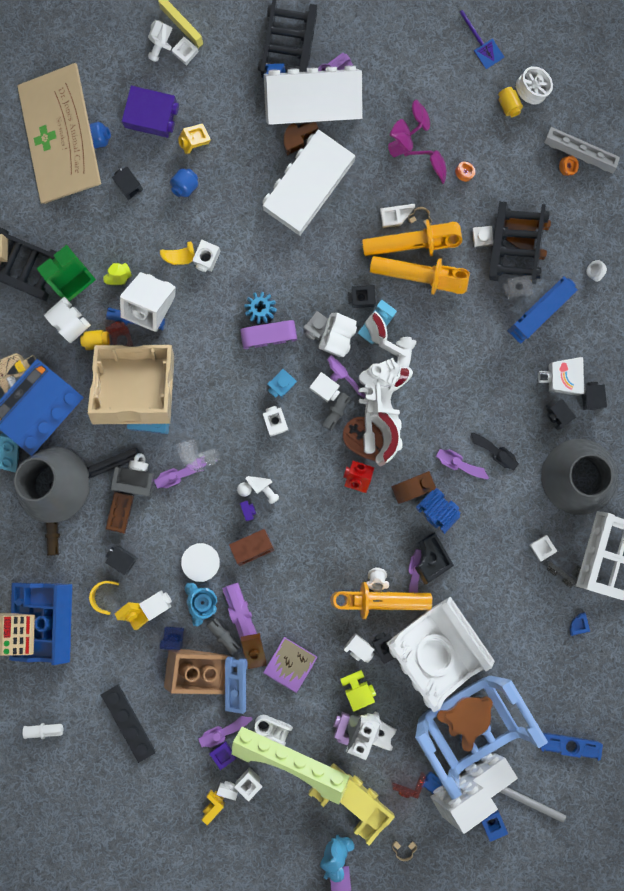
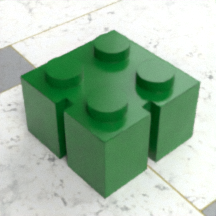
(66, 273)

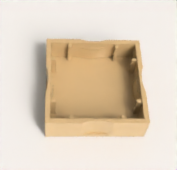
(131, 384)

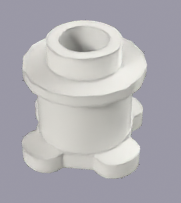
(377, 580)

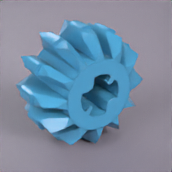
(252, 310)

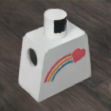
(564, 376)

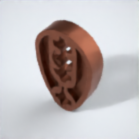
(356, 445)

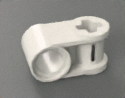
(274, 729)

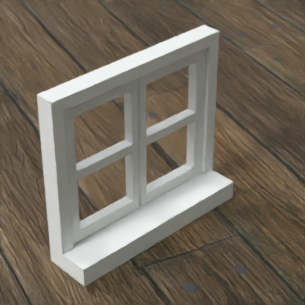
(596, 551)

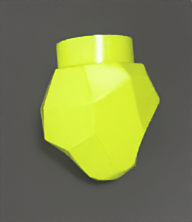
(117, 274)

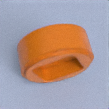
(568, 165)
(465, 171)

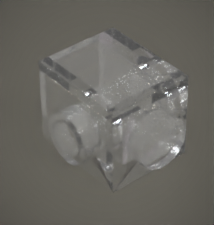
(524, 284)

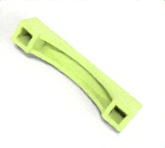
(326, 780)

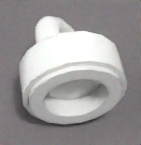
(596, 270)
(138, 466)

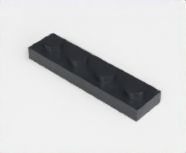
(128, 723)

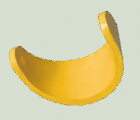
(180, 256)
(92, 596)

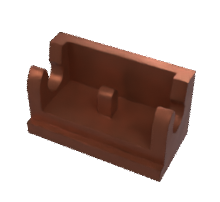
(251, 547)

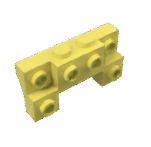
(364, 805)

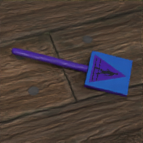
(488, 52)

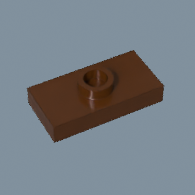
(119, 512)
(253, 651)

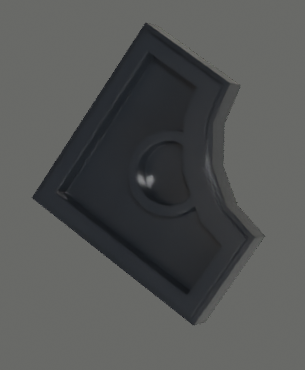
(433, 559)

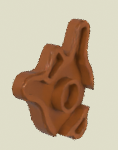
(469, 718)

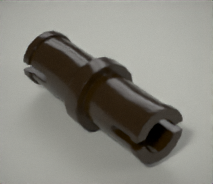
(52, 538)

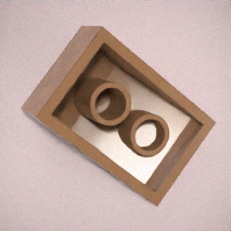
(195, 672)

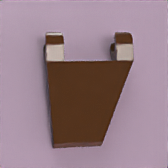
(524, 224)

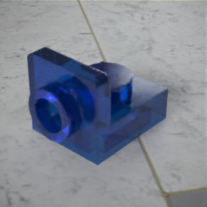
(172, 638)

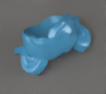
(196, 609)
(335, 857)

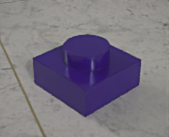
(248, 510)
(222, 755)

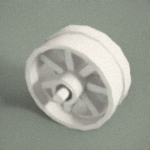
(529, 89)

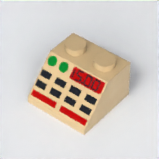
(16, 634)

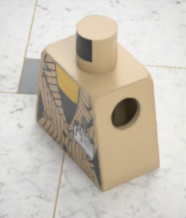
(12, 369)

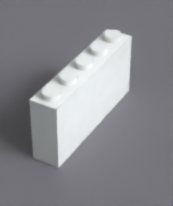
(313, 95)
(308, 182)

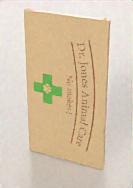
(59, 134)

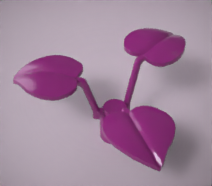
(404, 144)

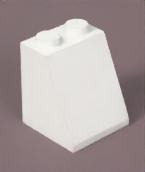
(146, 301)

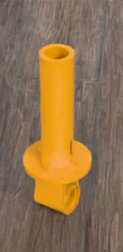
(432, 237)
(438, 276)
(387, 600)

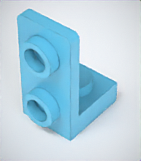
(387, 314)
(8, 454)

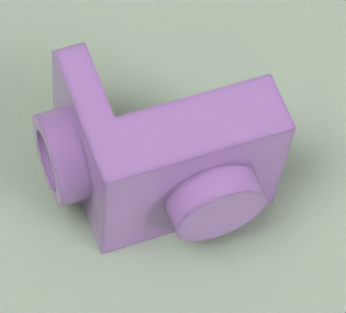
(340, 724)

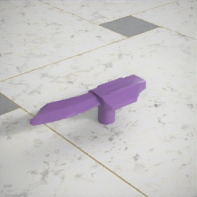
(341, 372)
(454, 461)
(172, 477)
(414, 561)
(217, 734)

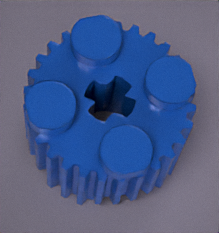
(439, 511)

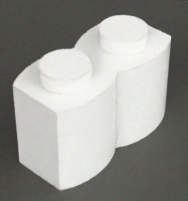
(338, 334)

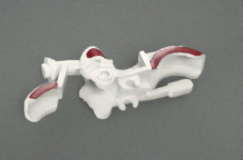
(380, 383)

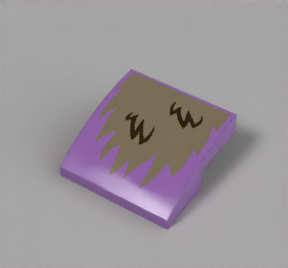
(290, 665)

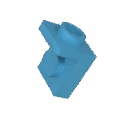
(281, 384)

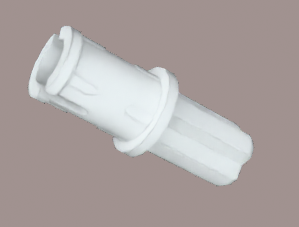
(42, 731)

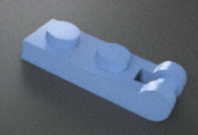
(235, 685)

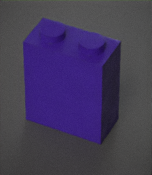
(150, 111)

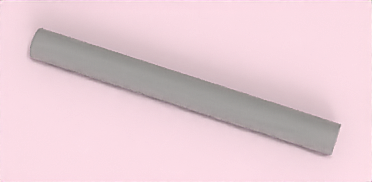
(533, 804)

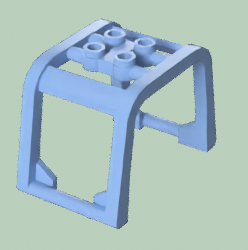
(531, 733)

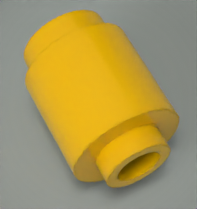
(510, 102)
(92, 338)

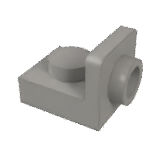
(316, 326)

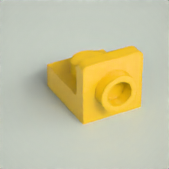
(193, 137)
(132, 613)
(212, 810)

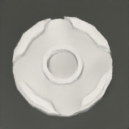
(200, 562)

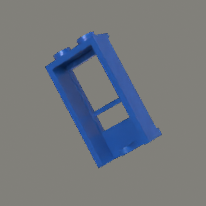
(543, 309)

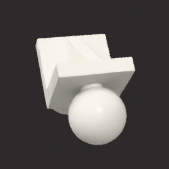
(159, 35)
(258, 484)

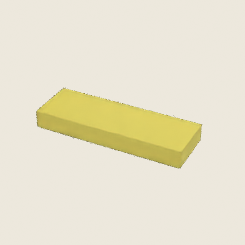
(181, 22)

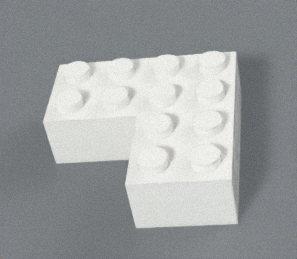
(477, 788)

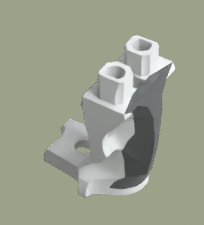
(364, 732)

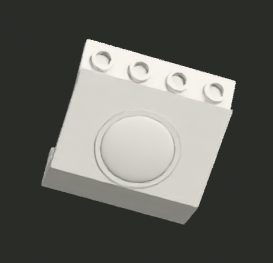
(439, 652)

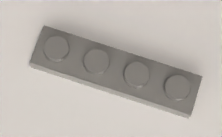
(582, 150)

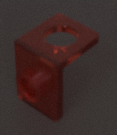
(117, 329)
(407, 792)

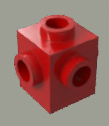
(358, 476)

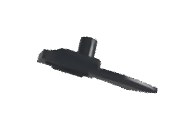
(501, 455)

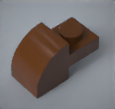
(294, 136)
(413, 487)

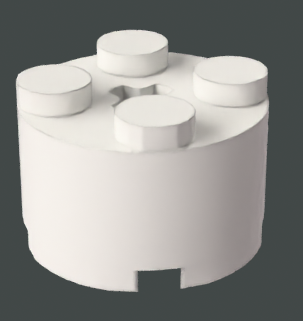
(67, 320)

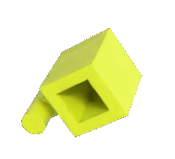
(360, 694)

